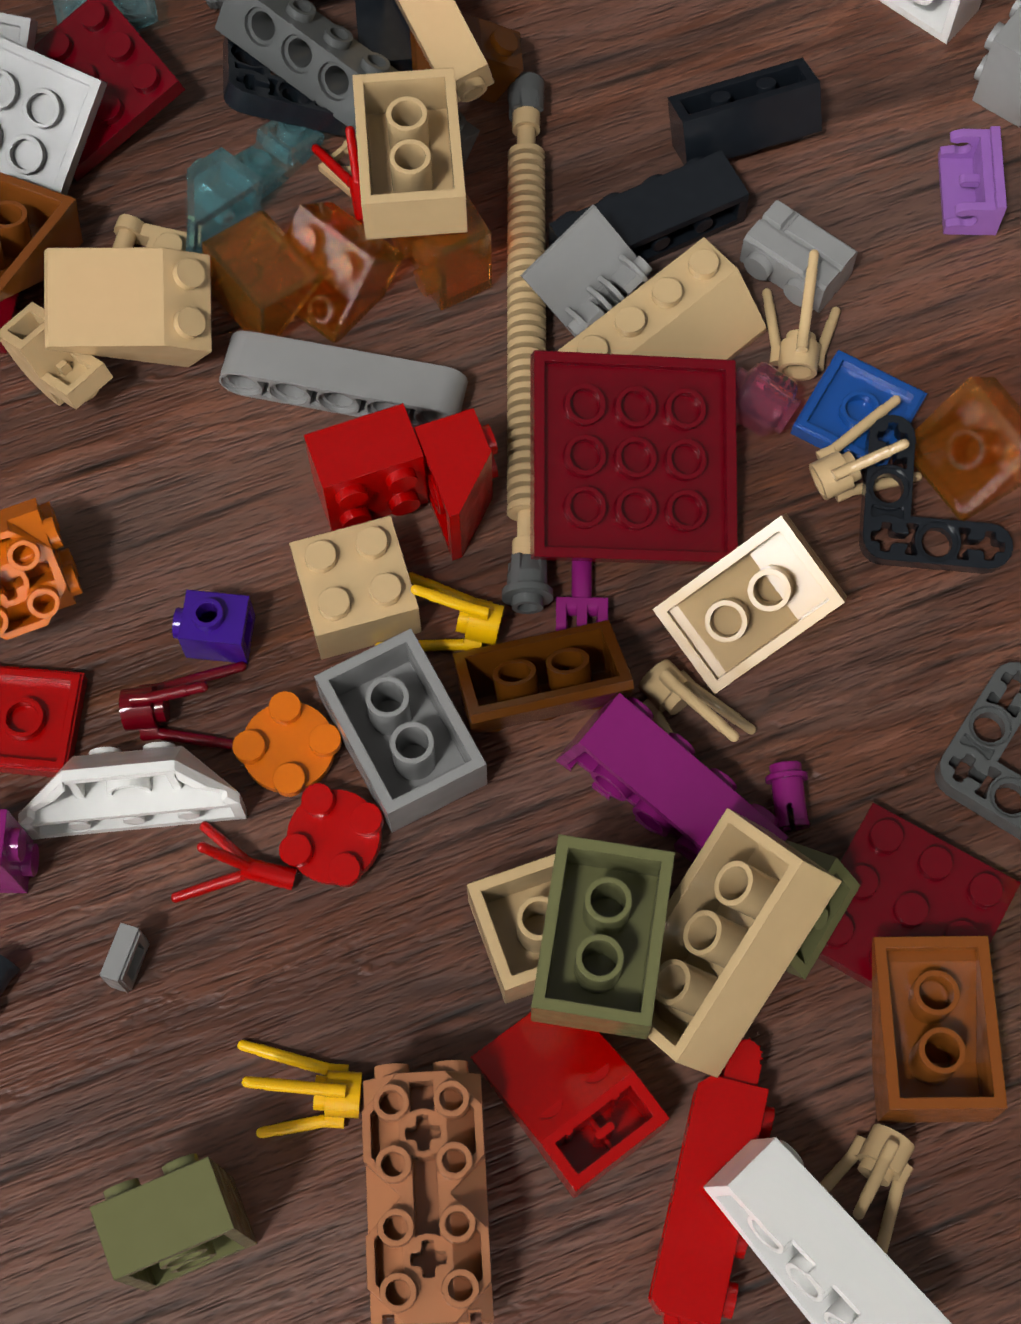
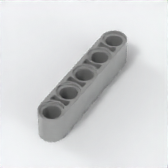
(338, 378)

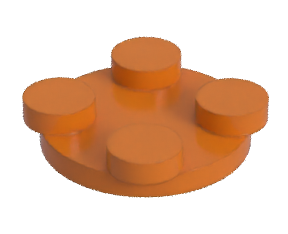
(287, 745)

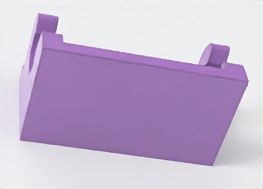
(972, 182)

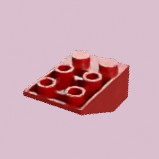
(571, 1098)

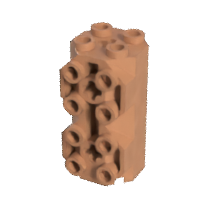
(426, 1195)

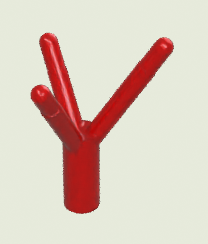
(351, 181)
(231, 854)

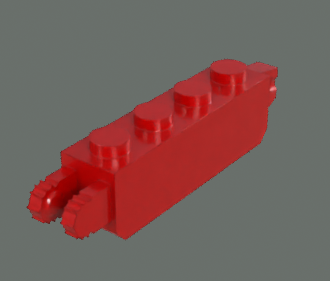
(697, 1238)

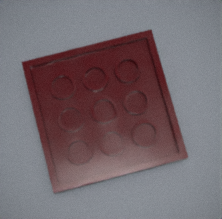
(632, 458)

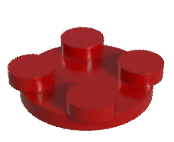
(333, 836)

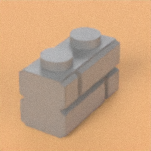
(780, 249)

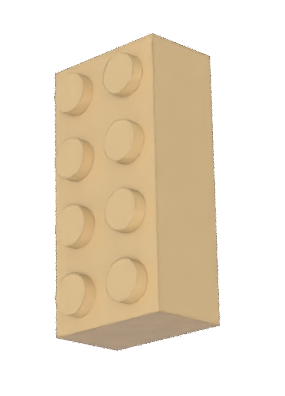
(731, 939)

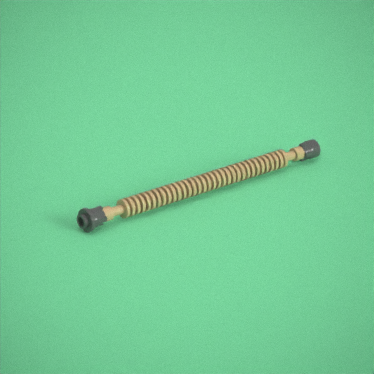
(526, 327)

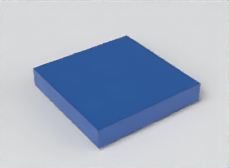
(846, 396)

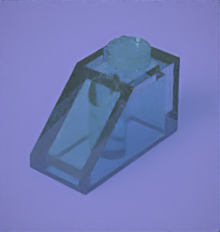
(218, 196)

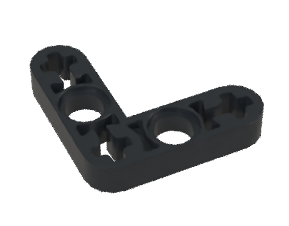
(255, 92)
(898, 519)

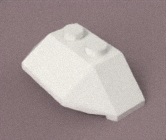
(130, 792)

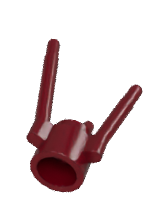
(149, 705)

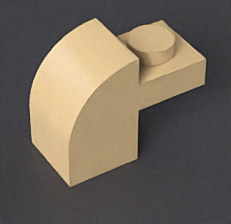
(57, 374)

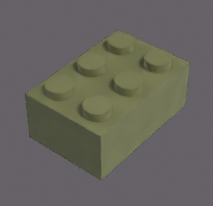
(602, 937)
(171, 1223)

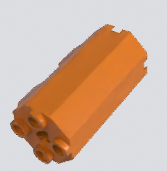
(33, 570)

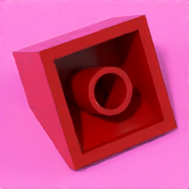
(458, 474)

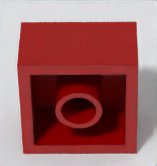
(368, 468)

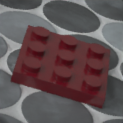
(109, 48)
(911, 889)

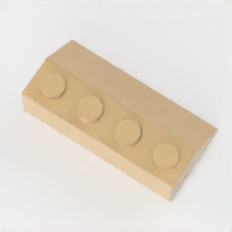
(684, 311)

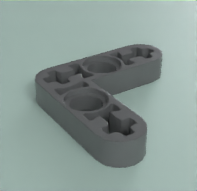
(983, 755)

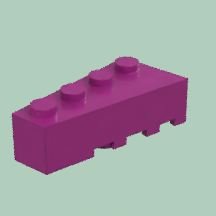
(657, 775)

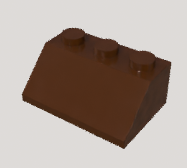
(541, 677)

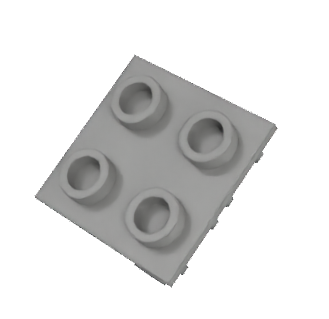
(586, 272)

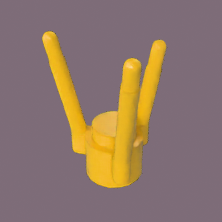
(477, 617)
(335, 1093)

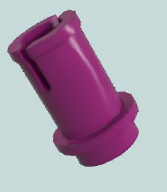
(789, 793)

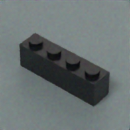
(671, 208)

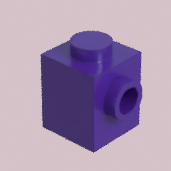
(215, 626)

